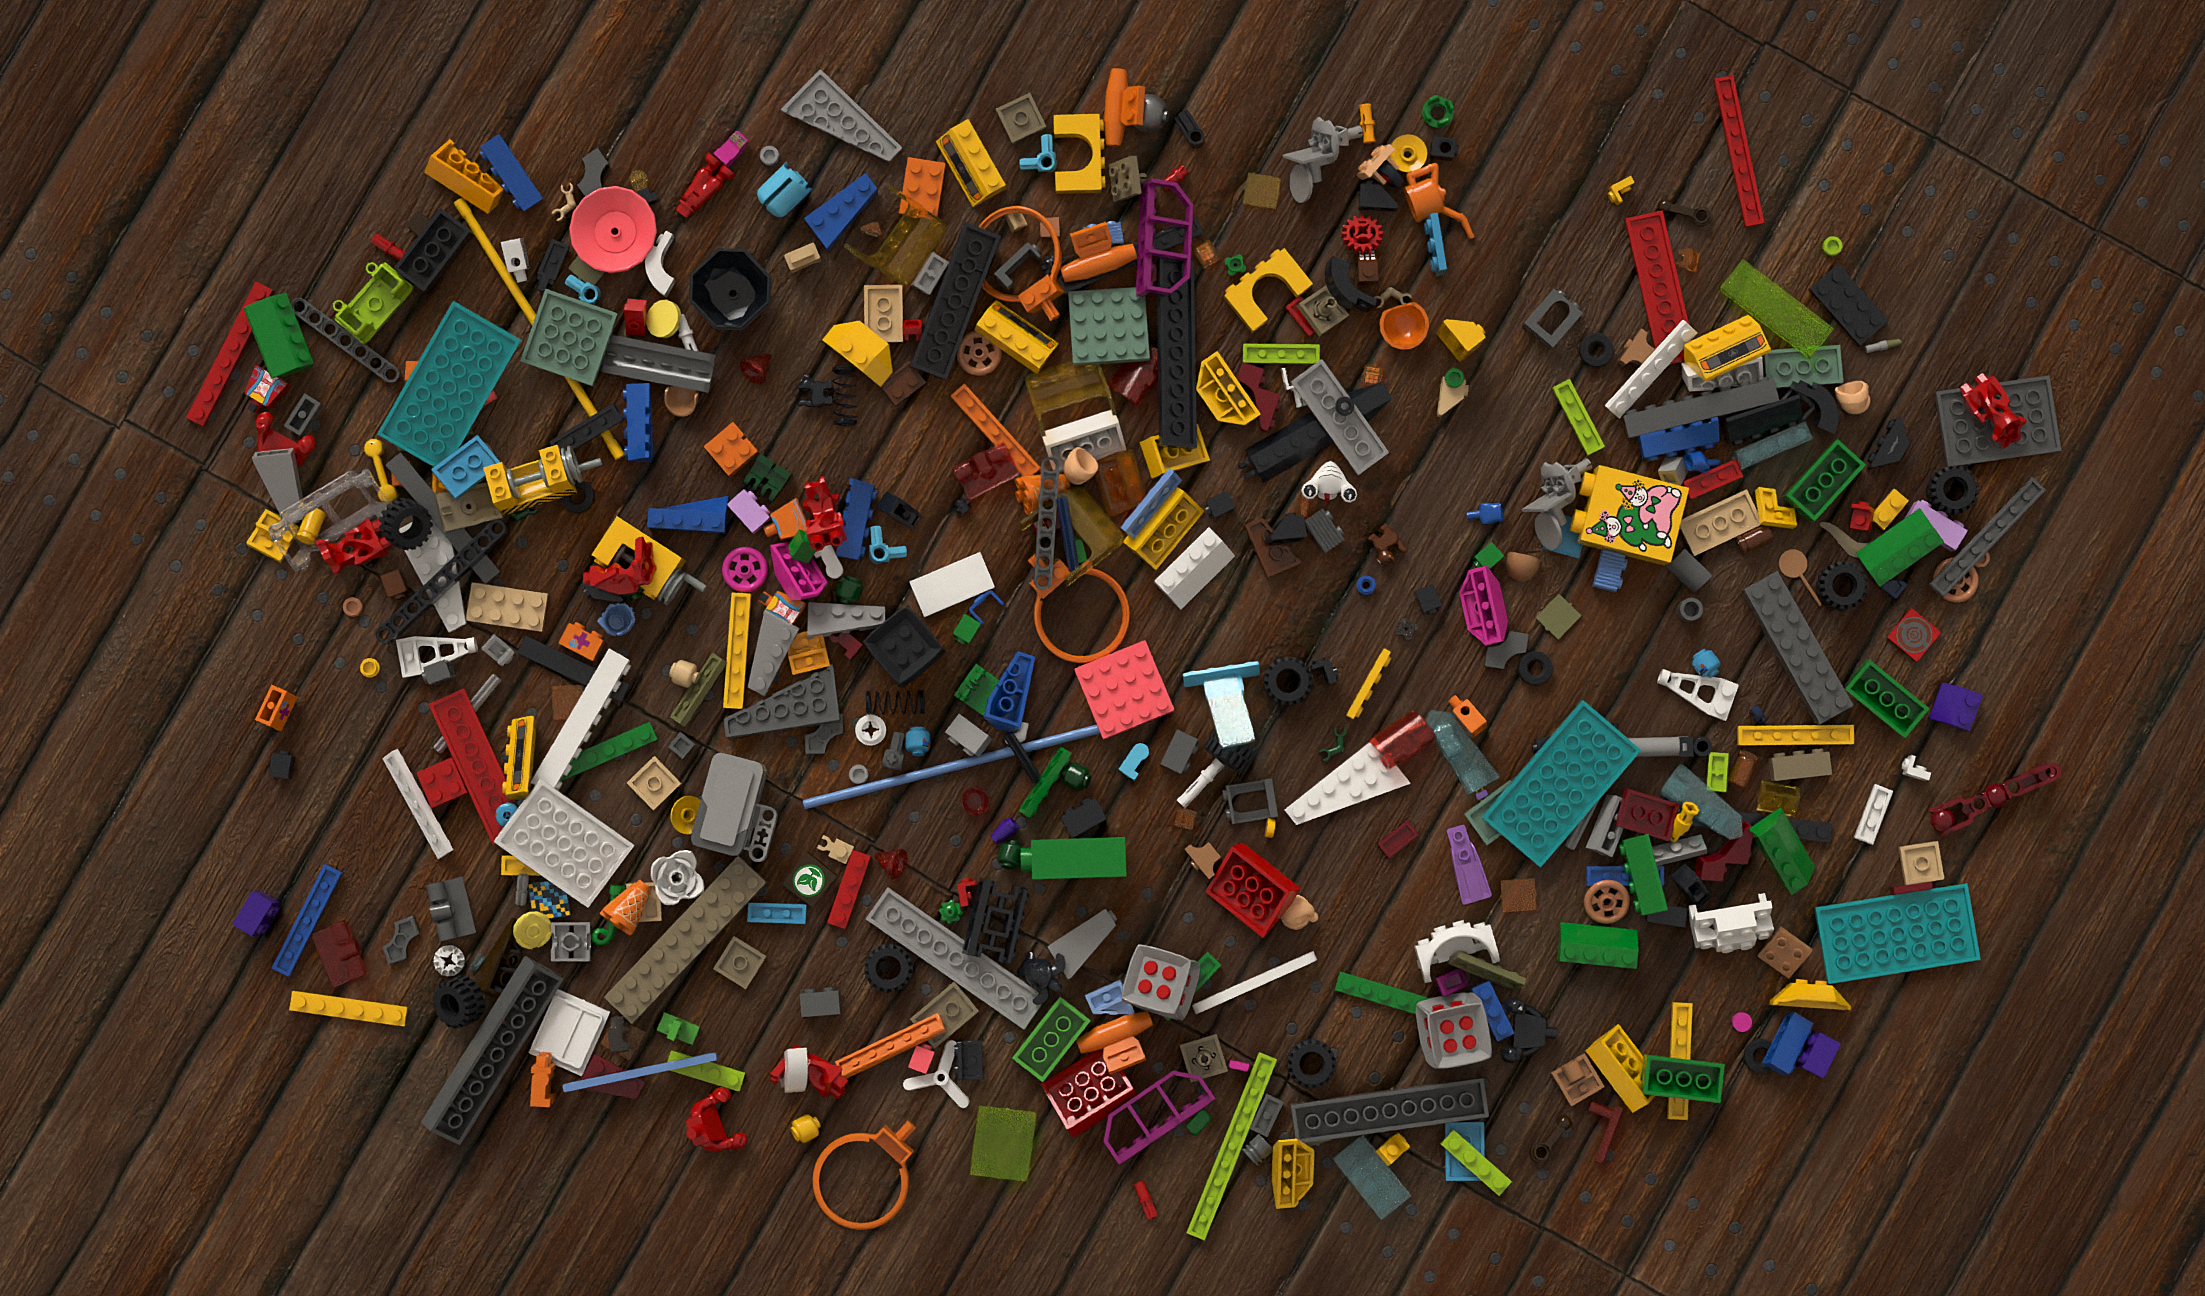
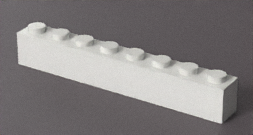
(582, 718)

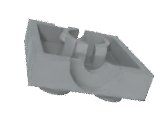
(566, 941)

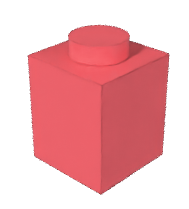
(922, 1058)

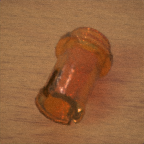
(1304, 506)

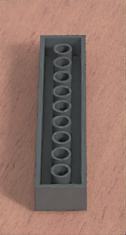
(492, 1050)
(1389, 1110)

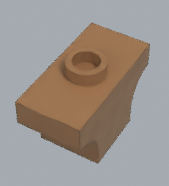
(1636, 350)
(1203, 858)

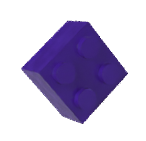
(257, 913)
(1817, 1054)

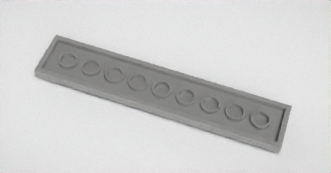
(944, 952)

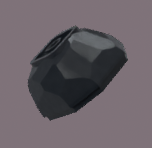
(719, 276)

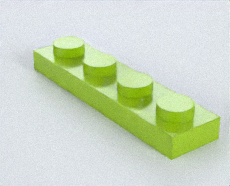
(1281, 353)
(1578, 417)
(710, 1072)
(1476, 1162)

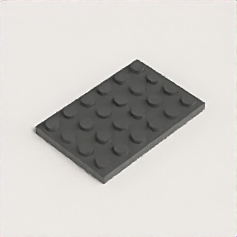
(1971, 442)

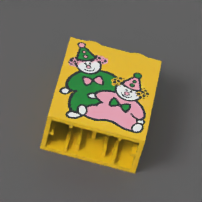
(1629, 514)

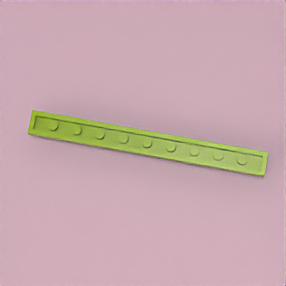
(1231, 1146)

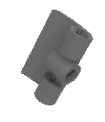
(450, 909)

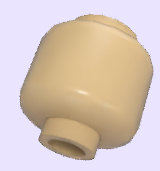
(684, 673)

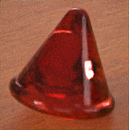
(756, 368)
(893, 862)

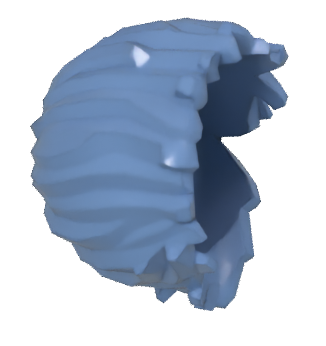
(617, 619)

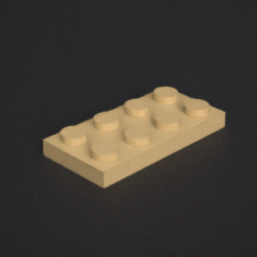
(1719, 522)
(507, 607)

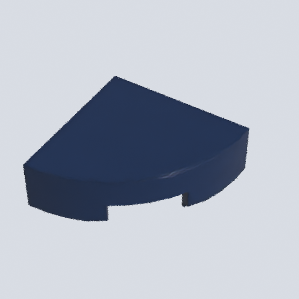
(1894, 588)
(1758, 715)

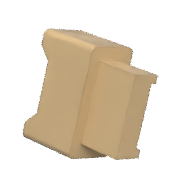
(802, 257)

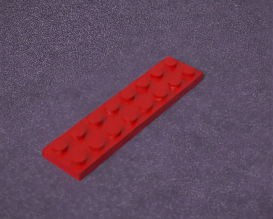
(1656, 276)
(472, 756)

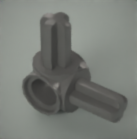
(893, 757)

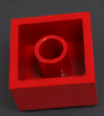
(442, 783)

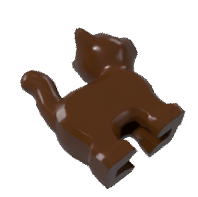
(1386, 541)

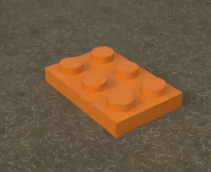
(923, 183)

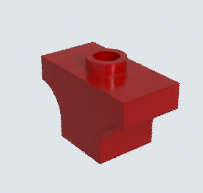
(635, 317)

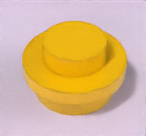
(369, 667)

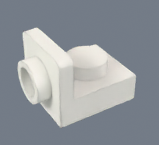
(1916, 772)

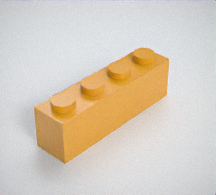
(463, 177)

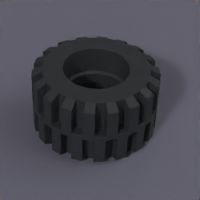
(1967, 484)
(393, 517)
(1857, 581)
(1297, 667)
(1236, 757)
(874, 958)
(458, 1002)
(1323, 1075)

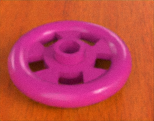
(735, 556)

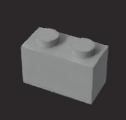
(968, 735)

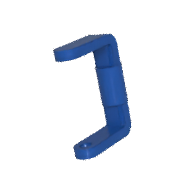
(979, 600)

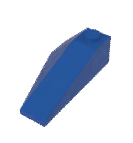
(1008, 699)

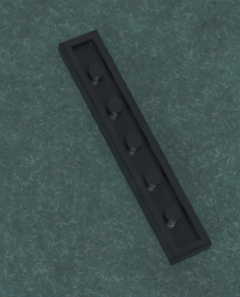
(564, 664)

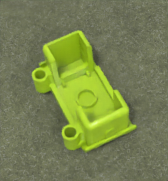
(373, 303)

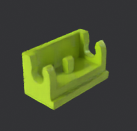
(1718, 771)

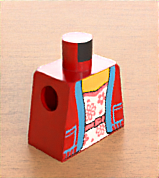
(264, 389)

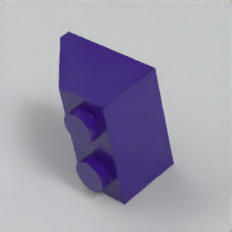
(1955, 707)

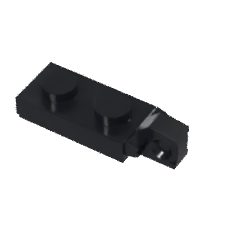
(552, 264)

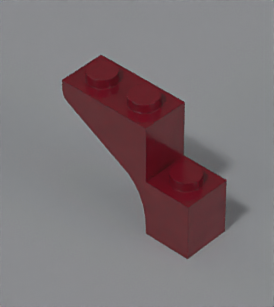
(1265, 401)
(1733, 851)

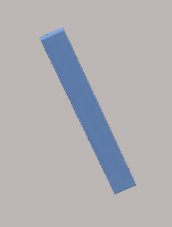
(640, 1072)

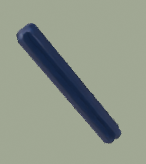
(1067, 533)

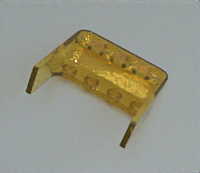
(908, 242)
(1064, 386)
(1091, 525)

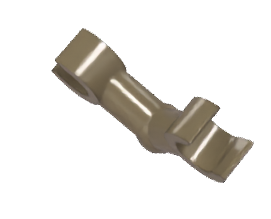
(1394, 293)

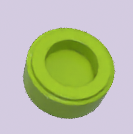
(1832, 246)

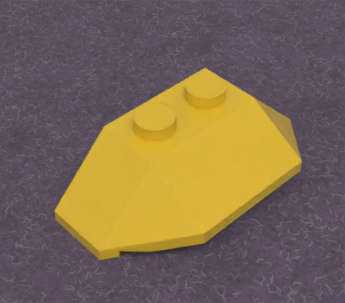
(862, 349)
(1224, 393)
(1810, 995)
(1291, 1172)

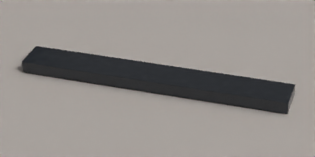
(1162, 241)

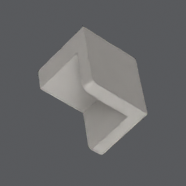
(1673, 470)

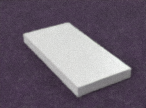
(952, 584)

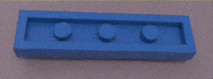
(1616, 873)

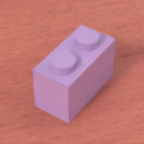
(749, 511)

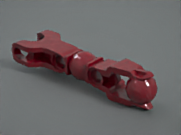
(1993, 797)

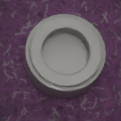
(769, 155)
(858, 774)

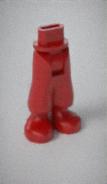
(703, 186)

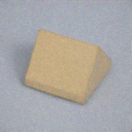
(1015, 221)

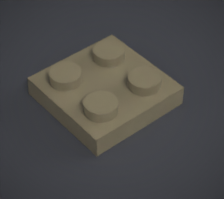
(1021, 118)
(740, 962)

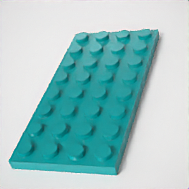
(449, 385)
(1561, 783)
(1897, 933)

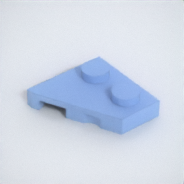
(1108, 1000)

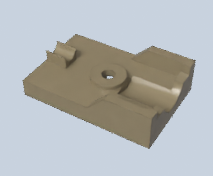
(455, 514)

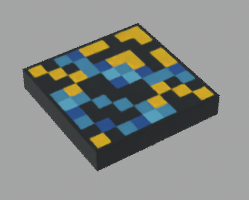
(549, 899)

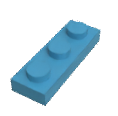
(777, 913)

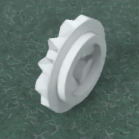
(863, 724)
(457, 958)

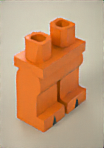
(541, 1080)

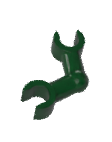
(517, 516)
(1339, 748)

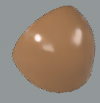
(681, 400)
(1521, 566)

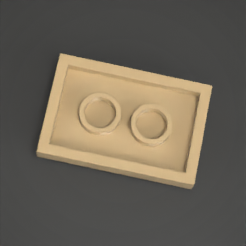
(884, 311)

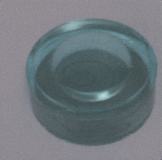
(477, 962)

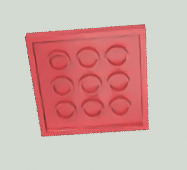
(1124, 690)

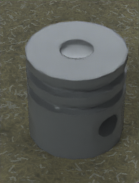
(1689, 609)
(1258, 1149)

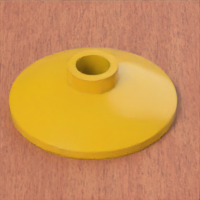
(1415, 147)
(690, 805)

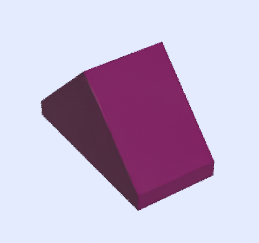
(1451, 981)

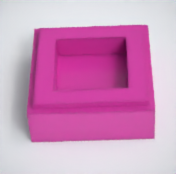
(1238, 1065)

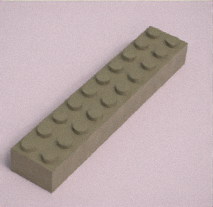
(685, 939)

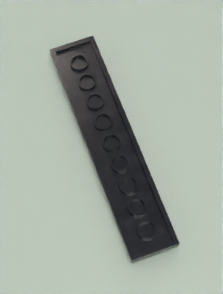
(1176, 357)

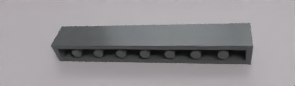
(1702, 408)

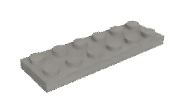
(1350, 432)

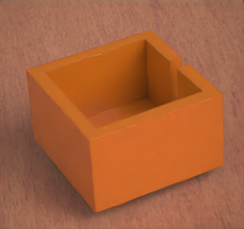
(731, 449)

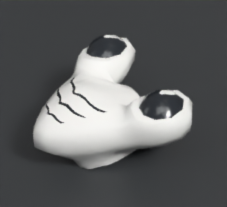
(1328, 483)

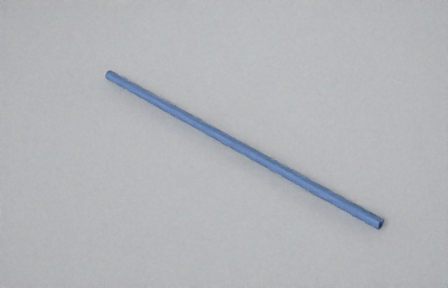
(948, 767)

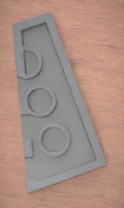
(835, 618)
(772, 647)

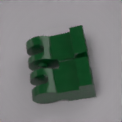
(777, 477)

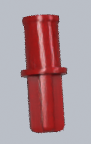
(388, 247)
(1145, 1199)

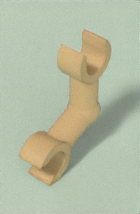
(571, 204)

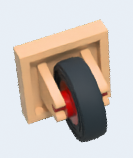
(1381, 167)

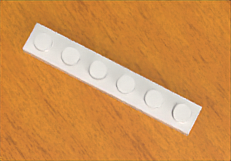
(1650, 369)
(417, 804)

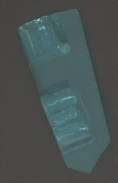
(1458, 748)
(1713, 810)

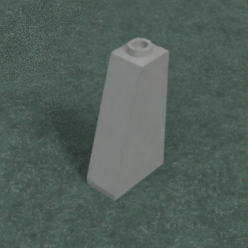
(280, 476)
(1083, 940)

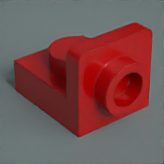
(1862, 516)
(965, 895)

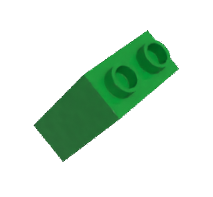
(1075, 858)

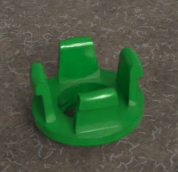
(1445, 104)

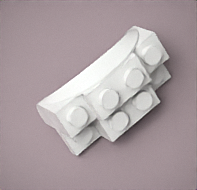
(1733, 926)
(1453, 939)

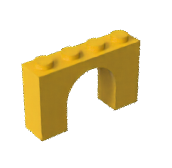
(1087, 128)
(1279, 266)

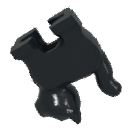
(817, 390)

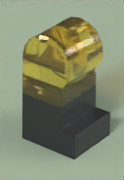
(640, 185)

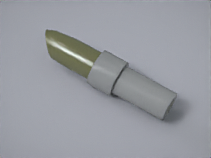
(1882, 345)

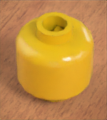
(805, 1128)

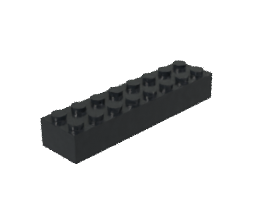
(955, 301)

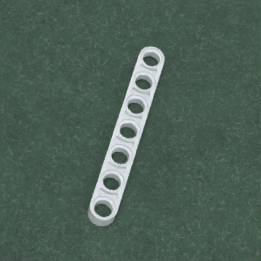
(1254, 982)

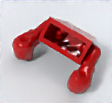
(272, 440)
(706, 1127)

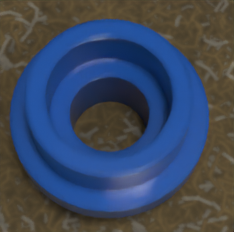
(1370, 580)

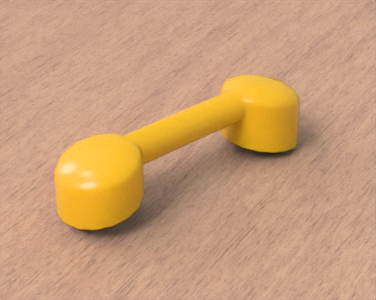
(375, 449)

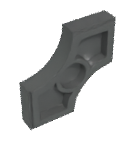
(594, 167)
(1514, 644)
(817, 741)
(404, 932)

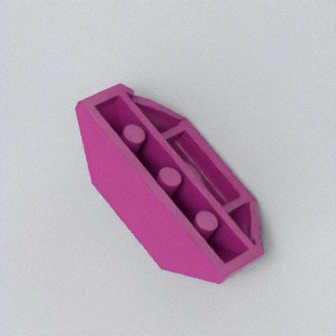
(796, 577)
(1484, 606)

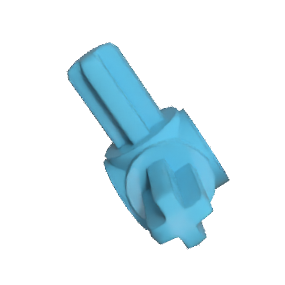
(1047, 152)
(582, 289)
(888, 552)

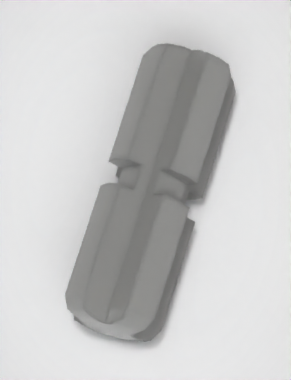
(521, 893)

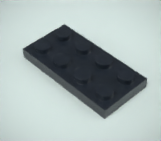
(1848, 305)

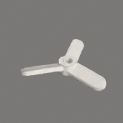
(932, 1079)

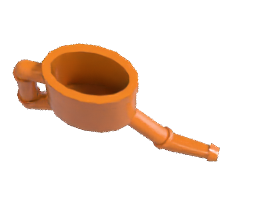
(1428, 197)

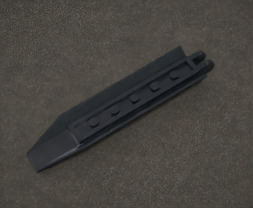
(1306, 436)

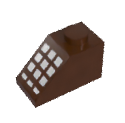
(1367, 268)

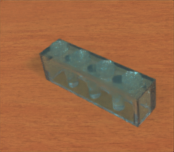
(1772, 445)

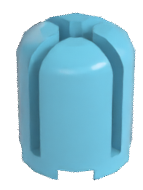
(782, 191)

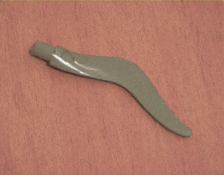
(1843, 539)

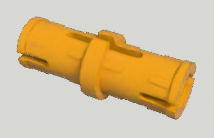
(1367, 123)

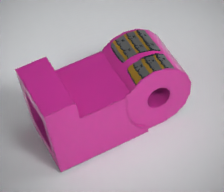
(731, 149)

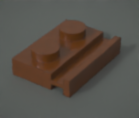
(903, 383)

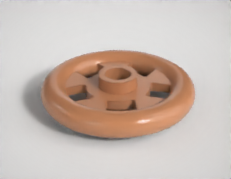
(980, 369)
(1959, 595)
(1604, 886)

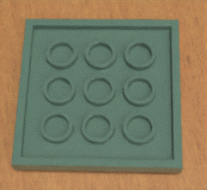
(1108, 326)
(569, 337)

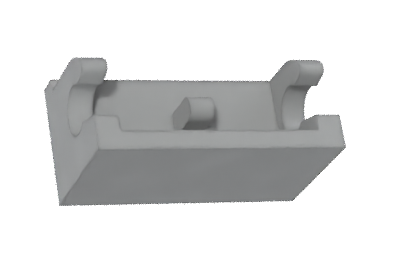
(929, 273)

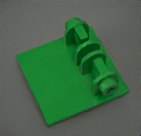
(977, 688)

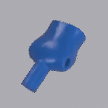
(1698, 462)
(1488, 513)

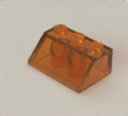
(1119, 483)

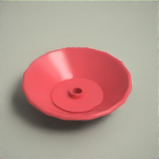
(601, 214)

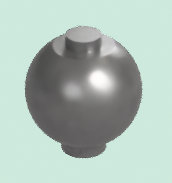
(1154, 114)

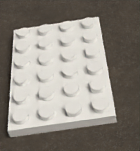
(563, 843)

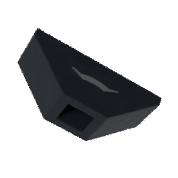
(1891, 446)

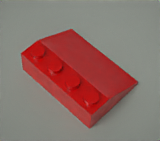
(1252, 889)
(1087, 1092)

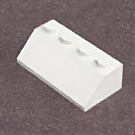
(1096, 434)
(1194, 568)

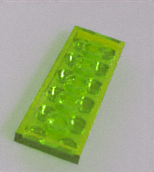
(1776, 309)

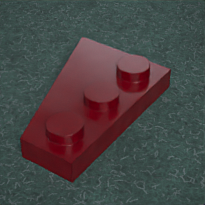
(626, 1088)

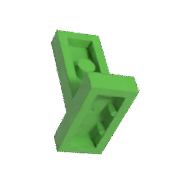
(678, 1028)

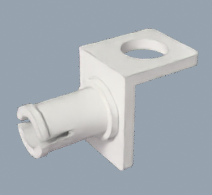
(1287, 387)

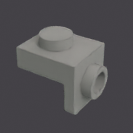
(498, 650)

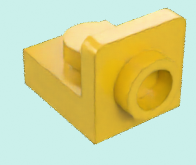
(1622, 187)
(1392, 1148)

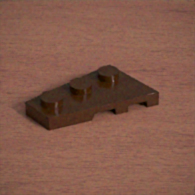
(1273, 557)

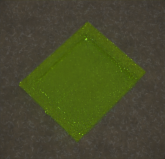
(1003, 1143)

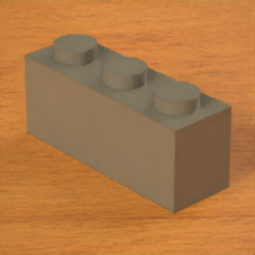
(1800, 765)

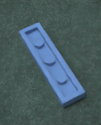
(1151, 503)

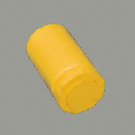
(311, 526)

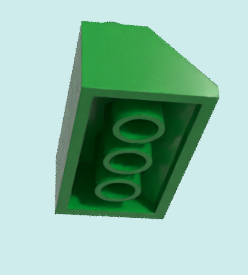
(278, 336)
(1899, 547)
(1886, 698)
(1783, 851)
(1643, 875)
(1597, 945)
(1682, 1078)

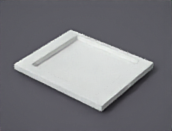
(570, 1031)

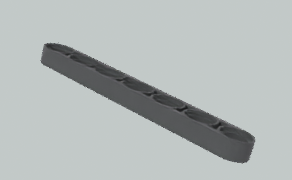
(352, 347)
(1044, 513)

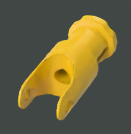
(1683, 820)

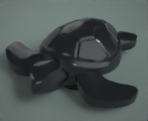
(1041, 975)

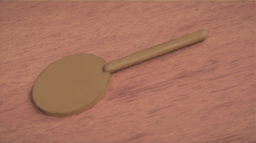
(1793, 565)

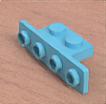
(1242, 670)

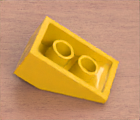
(1162, 458)

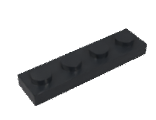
(589, 428)

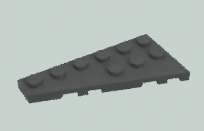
(796, 706)

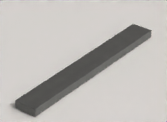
(425, 496)
(1987, 537)

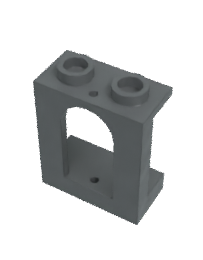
(1013, 263)
(1547, 339)
(1232, 790)

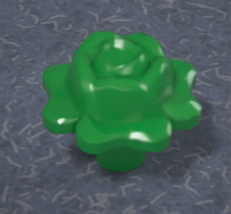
(950, 911)

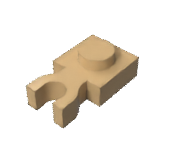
(839, 850)

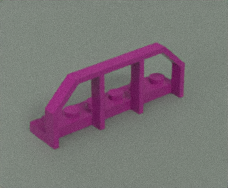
(1146, 232)
(1157, 1131)

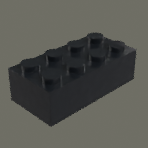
(433, 251)
(1084, 817)

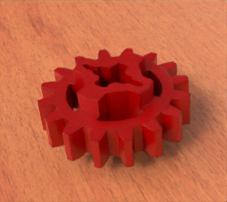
(1362, 234)

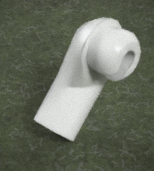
(1021, 733)

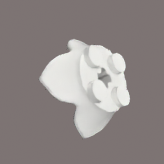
(689, 882)

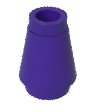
(1006, 829)

